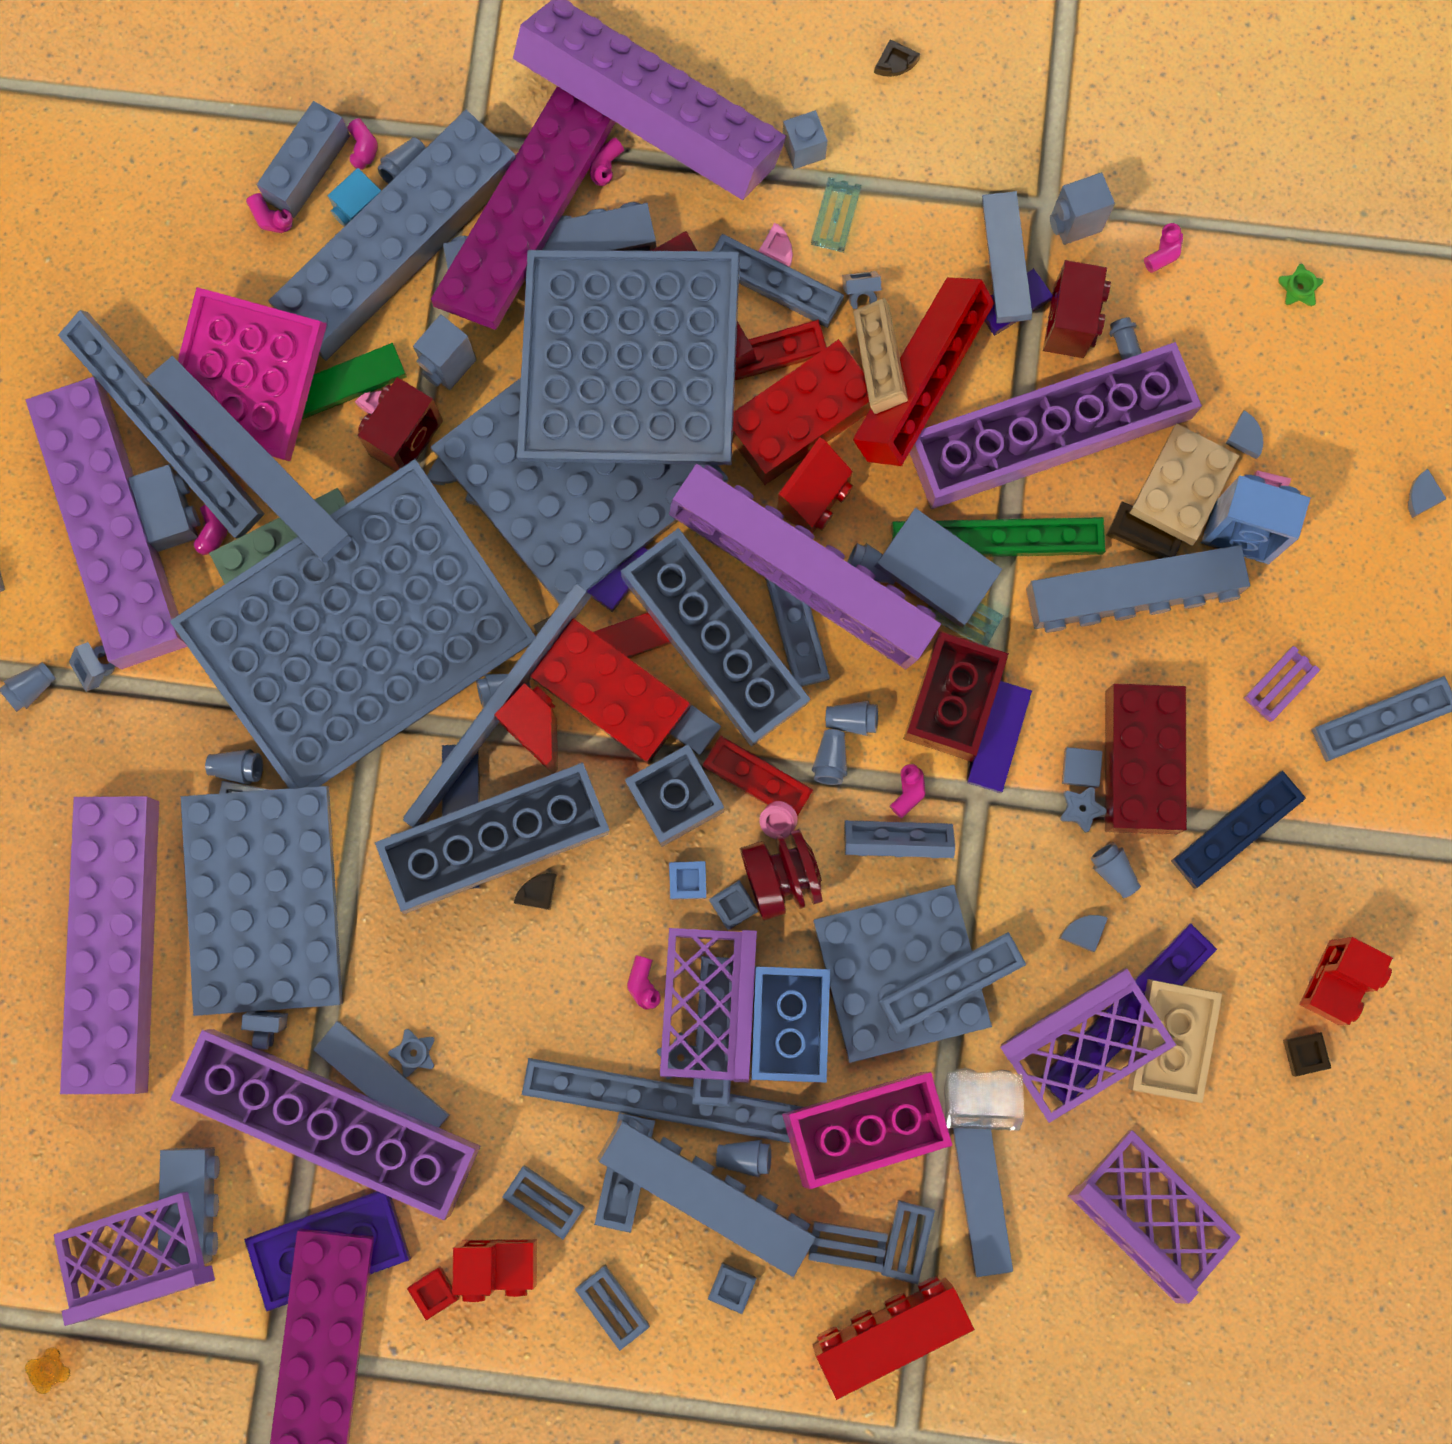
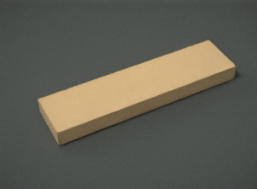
(880, 356)

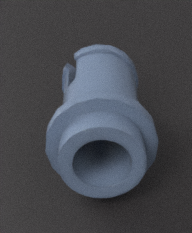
(1125, 337)

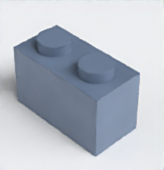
(1082, 208)
(444, 353)
(164, 507)

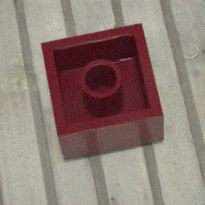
(1076, 309)
(399, 425)

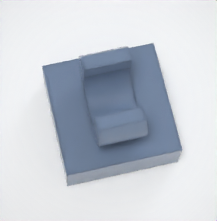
(861, 283)
(87, 666)
(264, 1026)

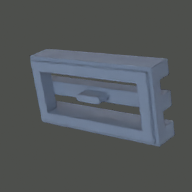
(551, 1189)
(922, 1244)
(879, 1252)
(593, 1281)

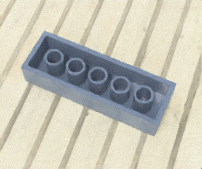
(714, 637)
(492, 838)

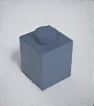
(805, 139)

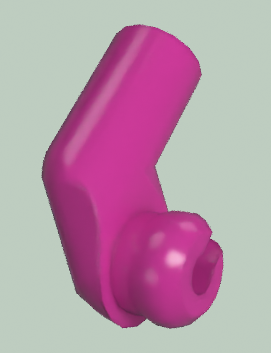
(366, 144)
(601, 168)
(269, 219)
(1169, 248)
(212, 533)
(912, 788)
(639, 985)

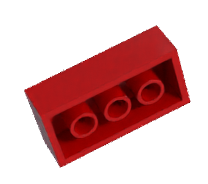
(792, 414)
(610, 691)
(891, 1336)

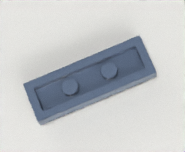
(899, 839)
(619, 1194)

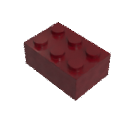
(956, 696)

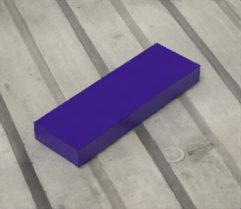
(1000, 738)

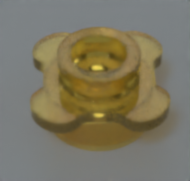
(36, 1371)

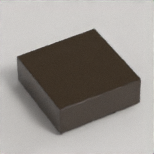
(1307, 1054)

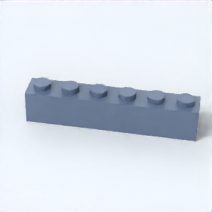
(599, 230)
(1138, 587)
(706, 1197)

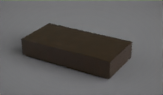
(1141, 534)

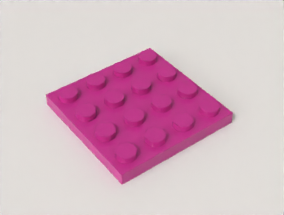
(253, 364)

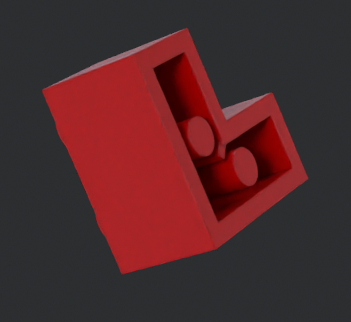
(1343, 977)
(494, 1265)

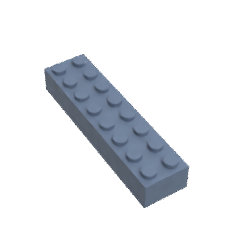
(397, 231)

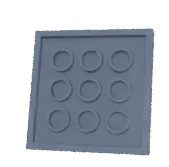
(886, 949)

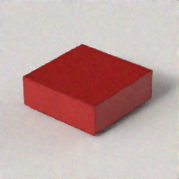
(432, 1293)

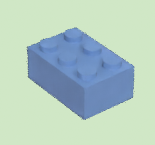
(1257, 517)
(790, 1024)

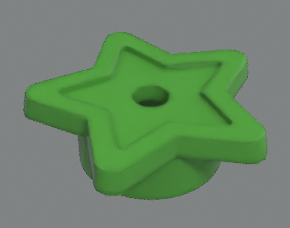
(1305, 278)

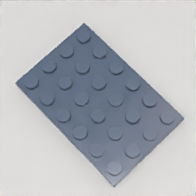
(261, 900)

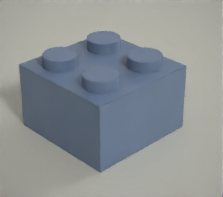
(675, 795)

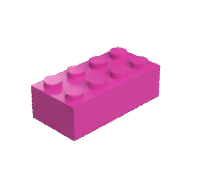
(867, 1130)

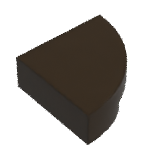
(896, 60)
(537, 892)

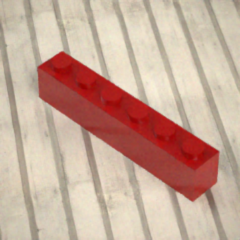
(927, 369)

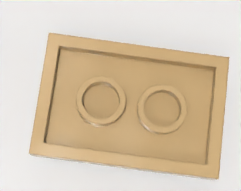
(1184, 484)
(1191, 1021)

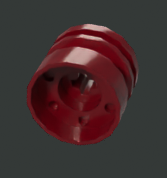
(782, 874)

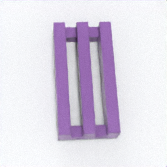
(1301, 663)

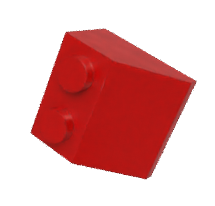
(815, 488)
(532, 723)

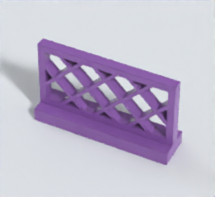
(741, 1004)
(1070, 1016)
(1133, 1240)
(146, 1286)

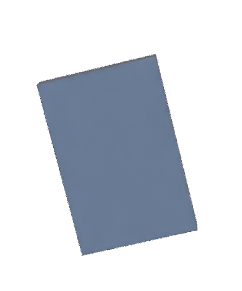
(938, 568)

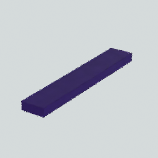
(1172, 965)

